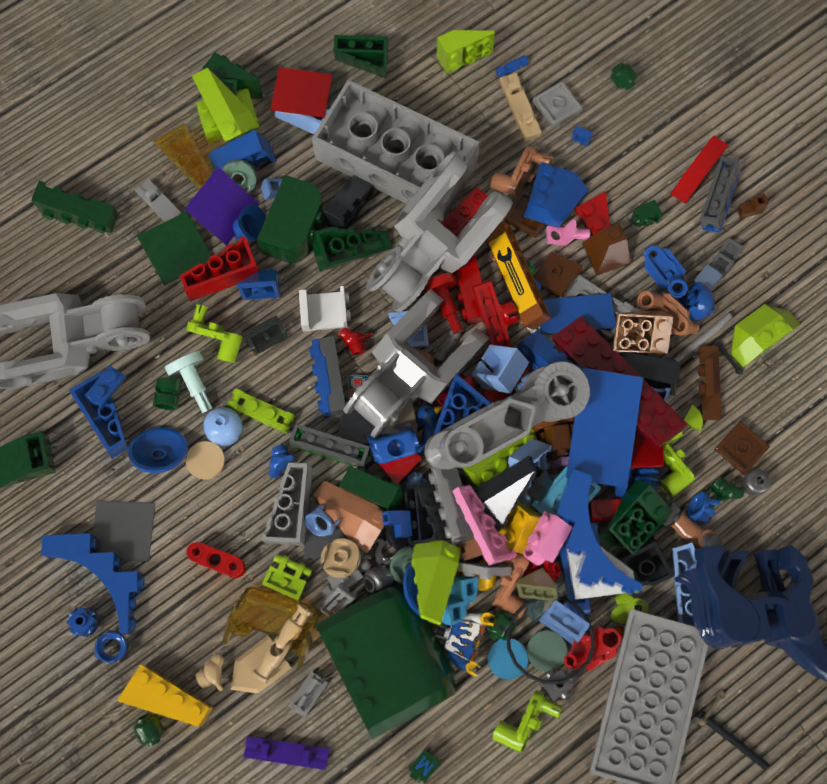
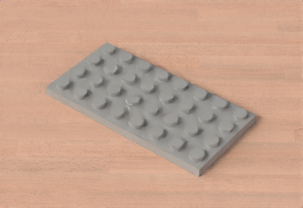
(649, 701)

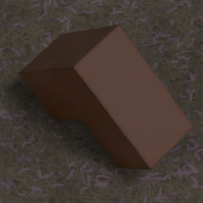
(754, 207)

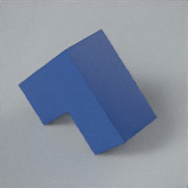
(401, 522)

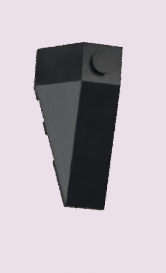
(502, 491)
(648, 563)

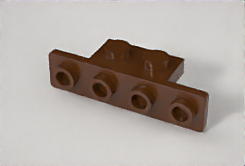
(709, 382)

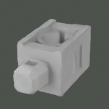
(350, 581)

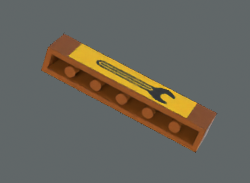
(517, 276)

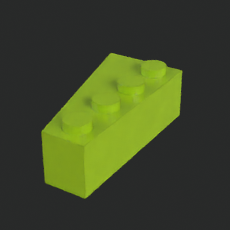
(494, 464)

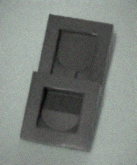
(726, 256)

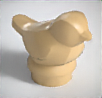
(211, 672)

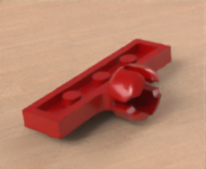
(495, 316)

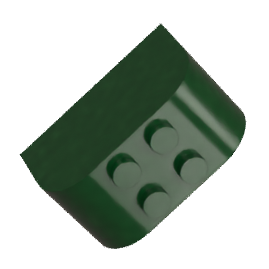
(291, 221)

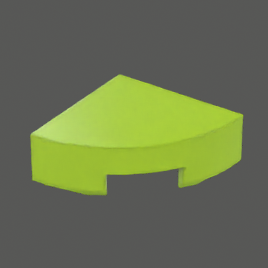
(694, 418)

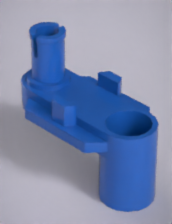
(665, 269)

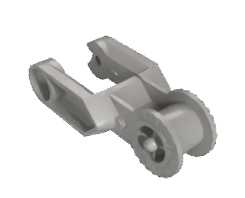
(429, 245)
(75, 334)
(407, 373)
(546, 396)

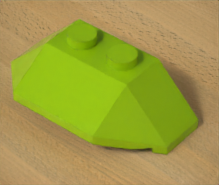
(761, 332)

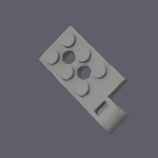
(584, 287)

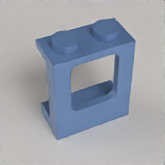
(564, 622)

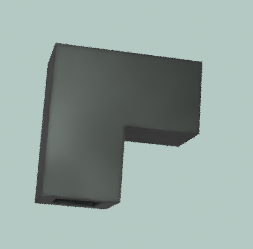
(540, 486)

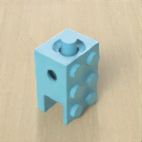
(553, 495)

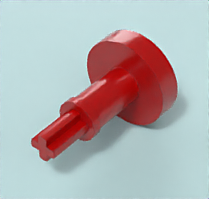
(441, 285)

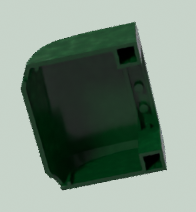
(388, 659)

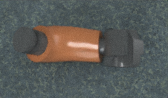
(689, 530)

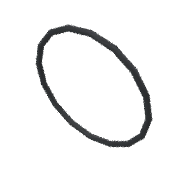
(551, 681)

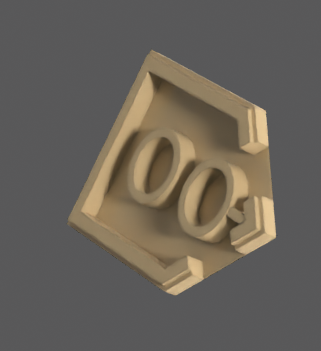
(242, 675)

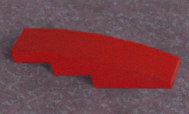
(699, 169)

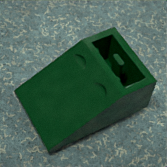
(225, 69)
(26, 459)
(638, 516)

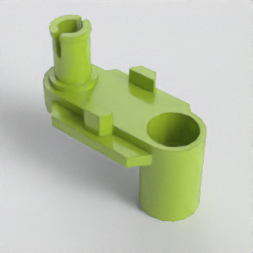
(230, 342)
(681, 474)
(518, 738)

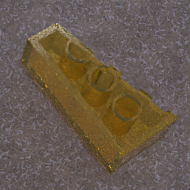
(185, 154)

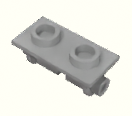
(307, 694)

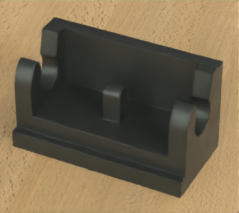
(265, 335)

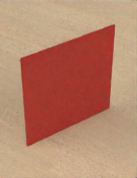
(301, 92)
(645, 454)

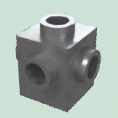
(552, 690)

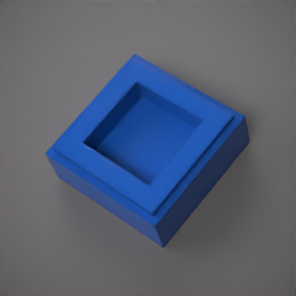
(581, 135)

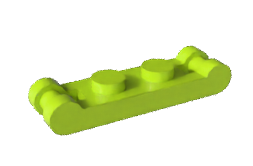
(261, 411)

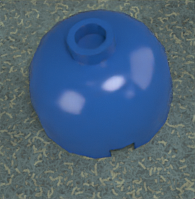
(698, 302)

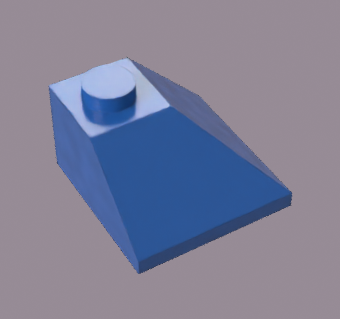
(260, 285)

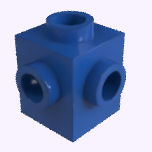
(89, 624)

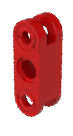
(205, 559)

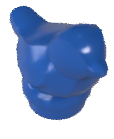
(279, 460)

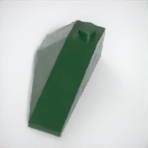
(343, 246)

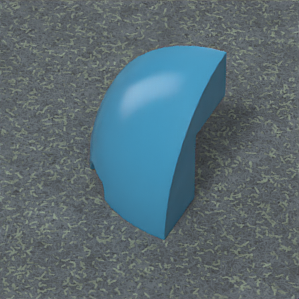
(462, 593)

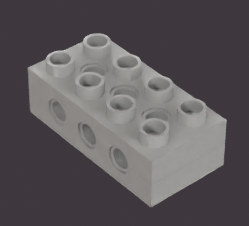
(389, 145)

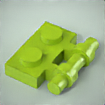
(284, 582)

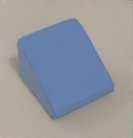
(270, 187)

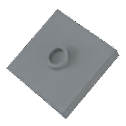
(557, 104)

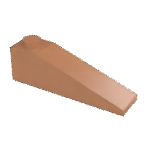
(359, 518)

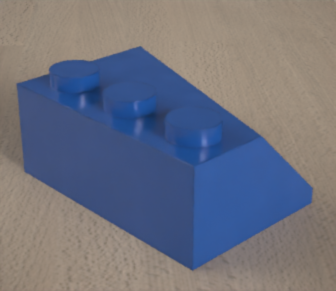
(554, 195)
(459, 403)

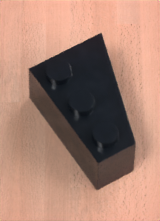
(424, 514)

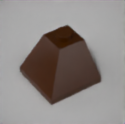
(607, 249)

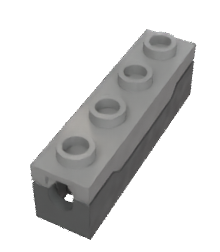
(456, 526)

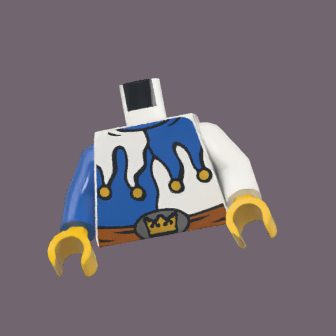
(464, 640)

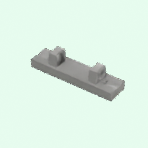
(162, 205)

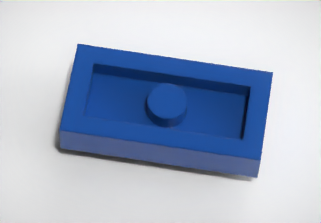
(105, 386)

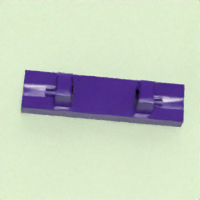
(286, 752)

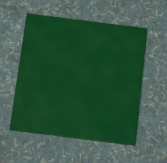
(174, 247)

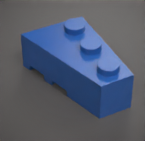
(250, 148)

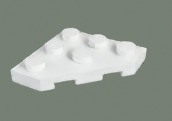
(582, 591)

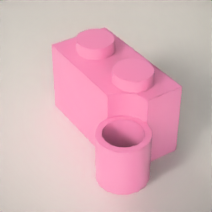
(546, 539)

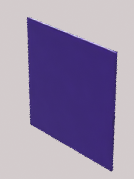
(219, 205)

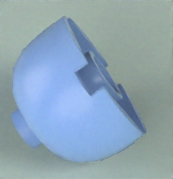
(222, 426)

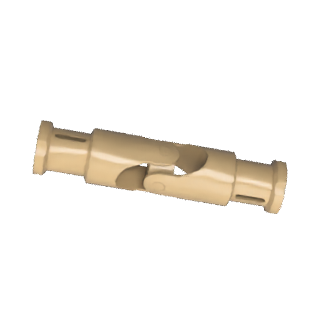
(289, 633)

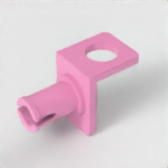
(567, 233)

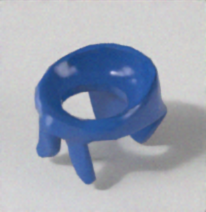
(700, 508)
(100, 643)

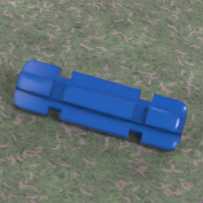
(512, 66)

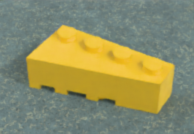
(161, 696)

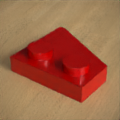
(594, 213)

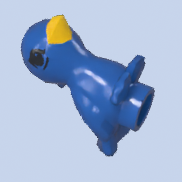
(428, 418)

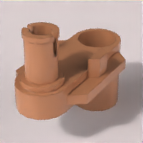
(514, 184)
(681, 323)
(504, 598)

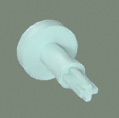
(185, 366)

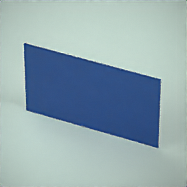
(606, 428)

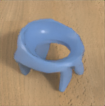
(312, 525)

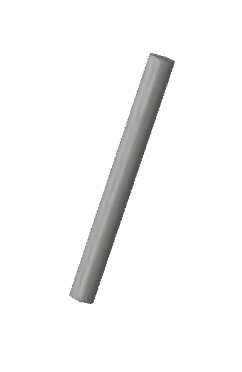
(704, 337)

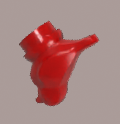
(354, 340)

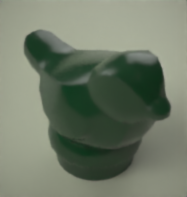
(725, 490)

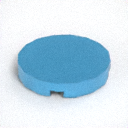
(501, 662)

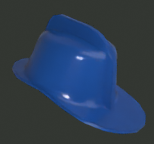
(249, 222)

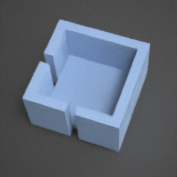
(506, 365)

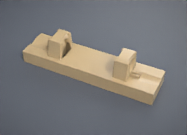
(520, 106)

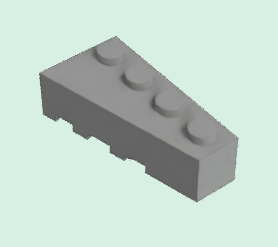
(290, 507)

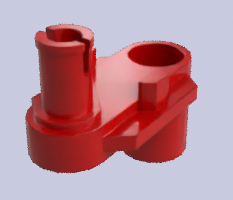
(604, 649)

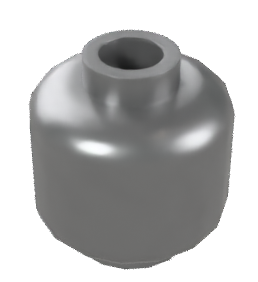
(756, 482)
(377, 579)

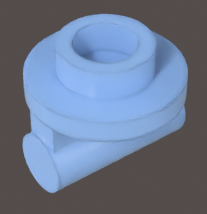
(414, 478)

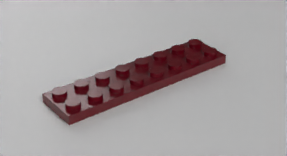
(588, 349)

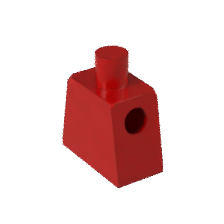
(401, 468)

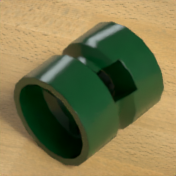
(167, 393)

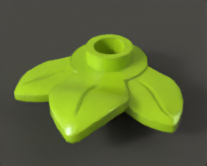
(625, 603)

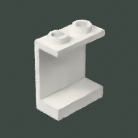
(324, 310)

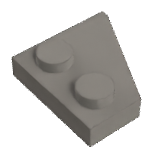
(484, 571)

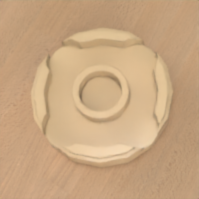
(205, 460)
(341, 558)

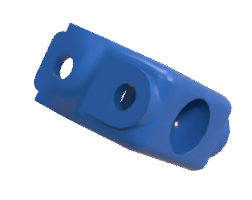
(393, 443)

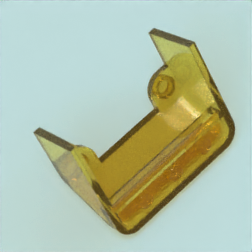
(268, 614)

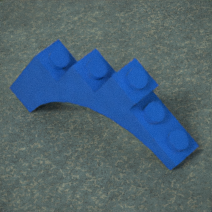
(581, 539)
(105, 566)

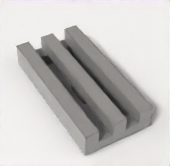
(343, 592)

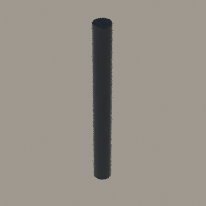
(734, 741)

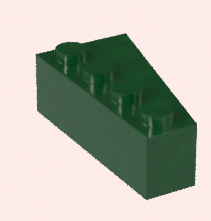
(74, 208)

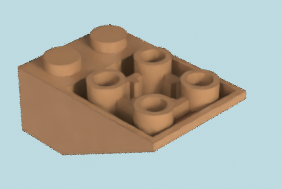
(643, 332)

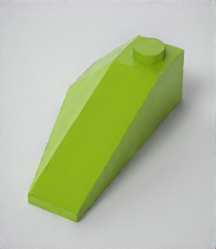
(226, 109)
(435, 571)

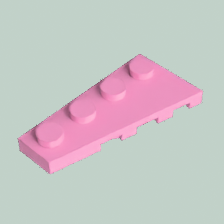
(482, 525)

